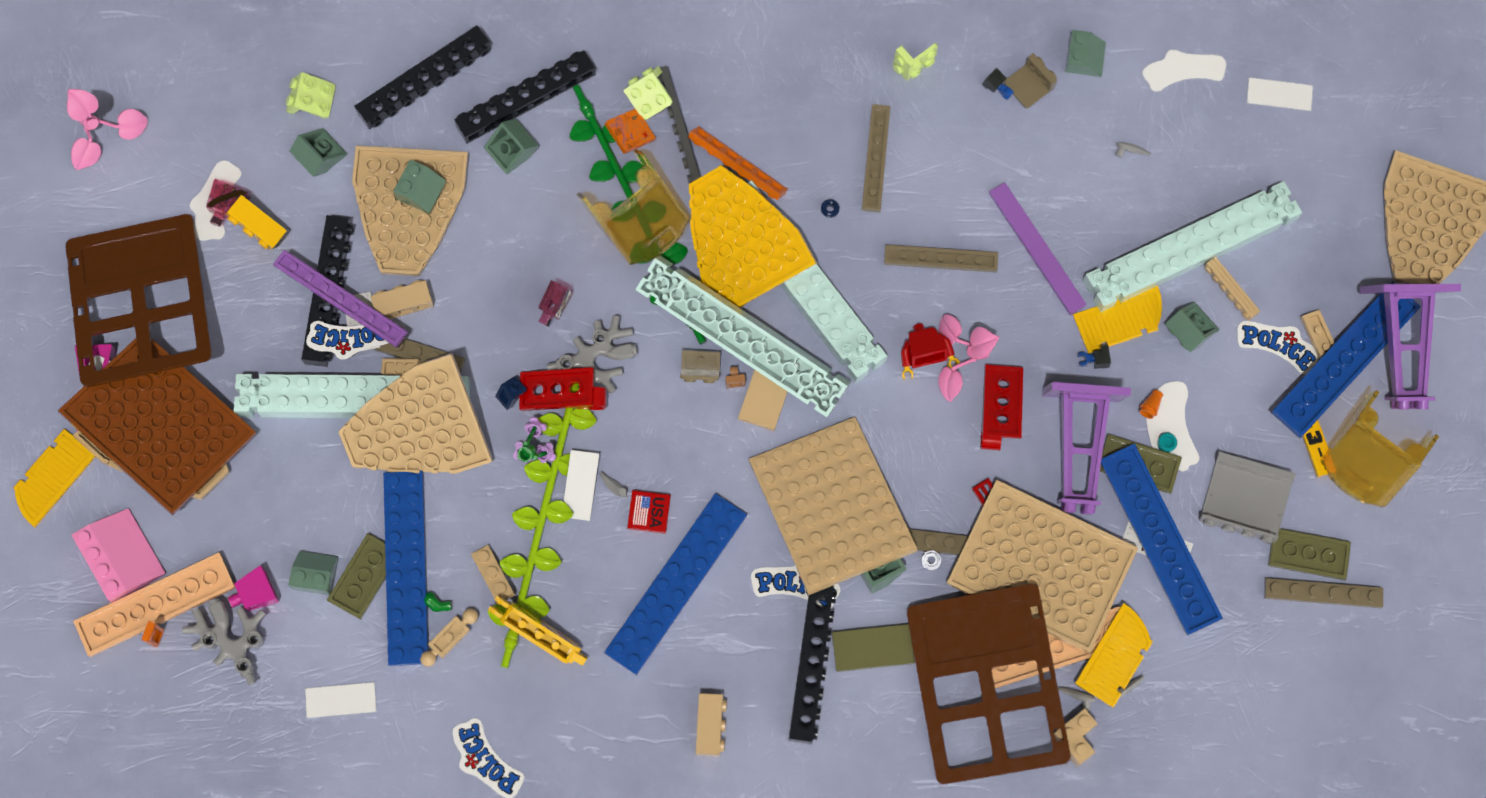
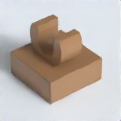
(734, 379)

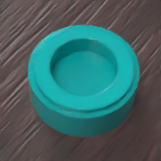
(1167, 442)

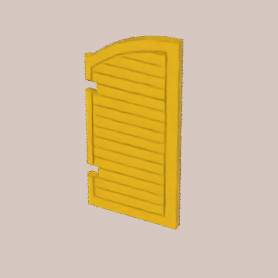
(1121, 321)
(51, 477)
(1115, 657)

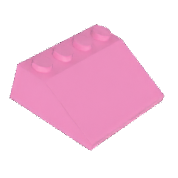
(118, 555)

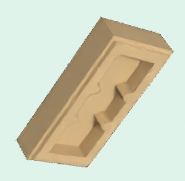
(397, 367)

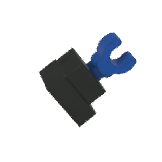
(995, 81)
(1100, 358)

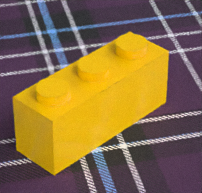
(255, 223)

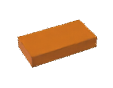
(152, 634)

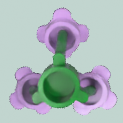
(526, 450)

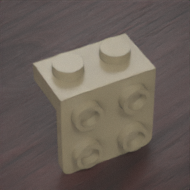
(1031, 81)
(700, 365)

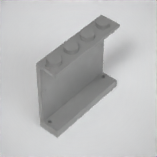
(1247, 498)

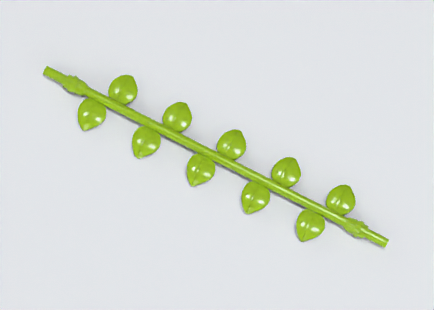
(527, 519)

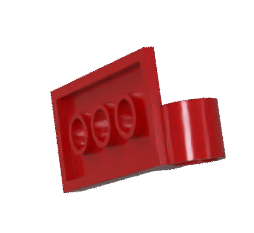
(585, 398)
(992, 429)

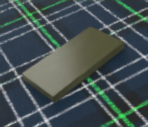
(1160, 464)
(1310, 554)
(361, 578)
(872, 648)

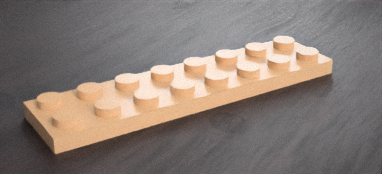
(155, 604)
(1062, 655)

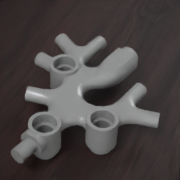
(587, 354)
(229, 647)

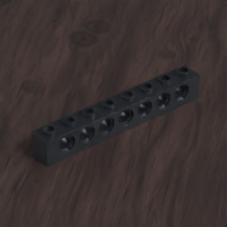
(381, 98)
(521, 105)
(333, 226)
(797, 732)

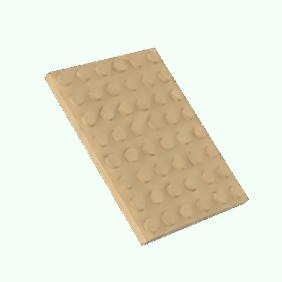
(832, 505)
(1037, 544)

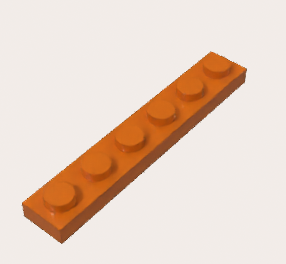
(738, 163)

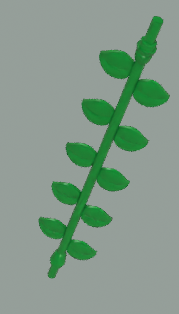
(605, 171)

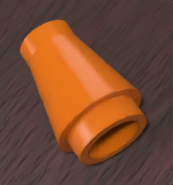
(1150, 406)

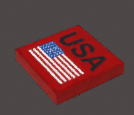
(648, 512)

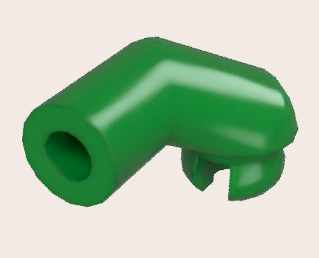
(435, 605)

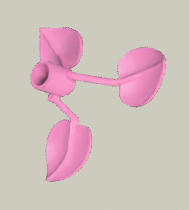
(79, 108)
(979, 347)

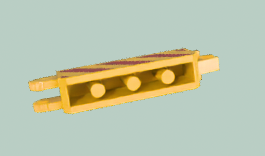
(538, 632)

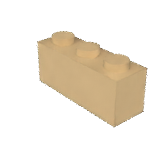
(403, 299)
(710, 725)

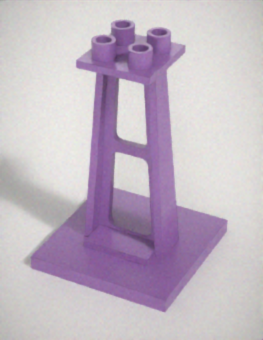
(1426, 293)
(1083, 393)

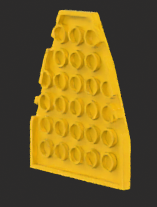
(742, 238)

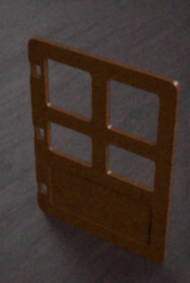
(131, 261)
(977, 636)

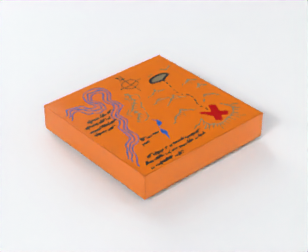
(630, 131)

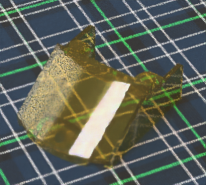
(645, 221)
(1367, 462)

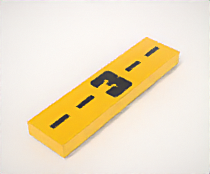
(1316, 448)

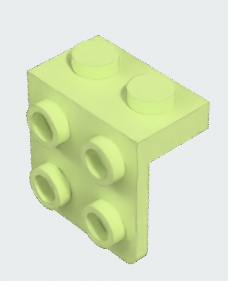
(910, 67)
(648, 93)
(310, 95)

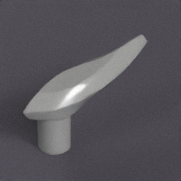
(1131, 148)
(613, 486)
(1130, 686)
(1087, 699)

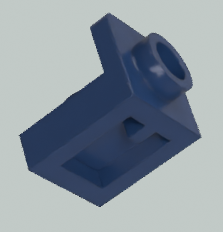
(509, 392)

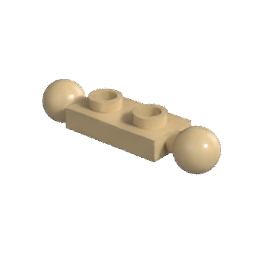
(449, 637)

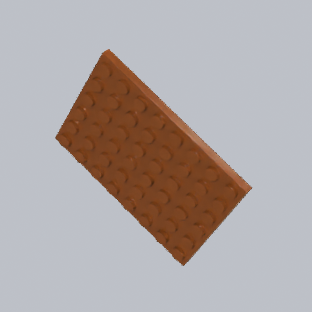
(159, 428)

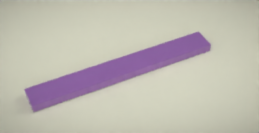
(1037, 248)
(340, 299)

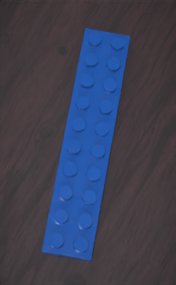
(1340, 366)
(1161, 539)
(405, 567)
(675, 584)

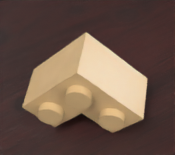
(1075, 730)

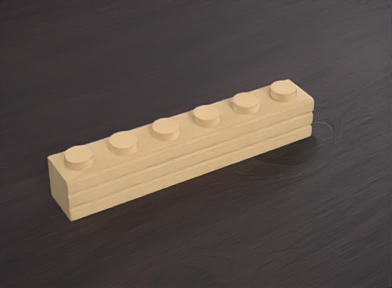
(1232, 289)

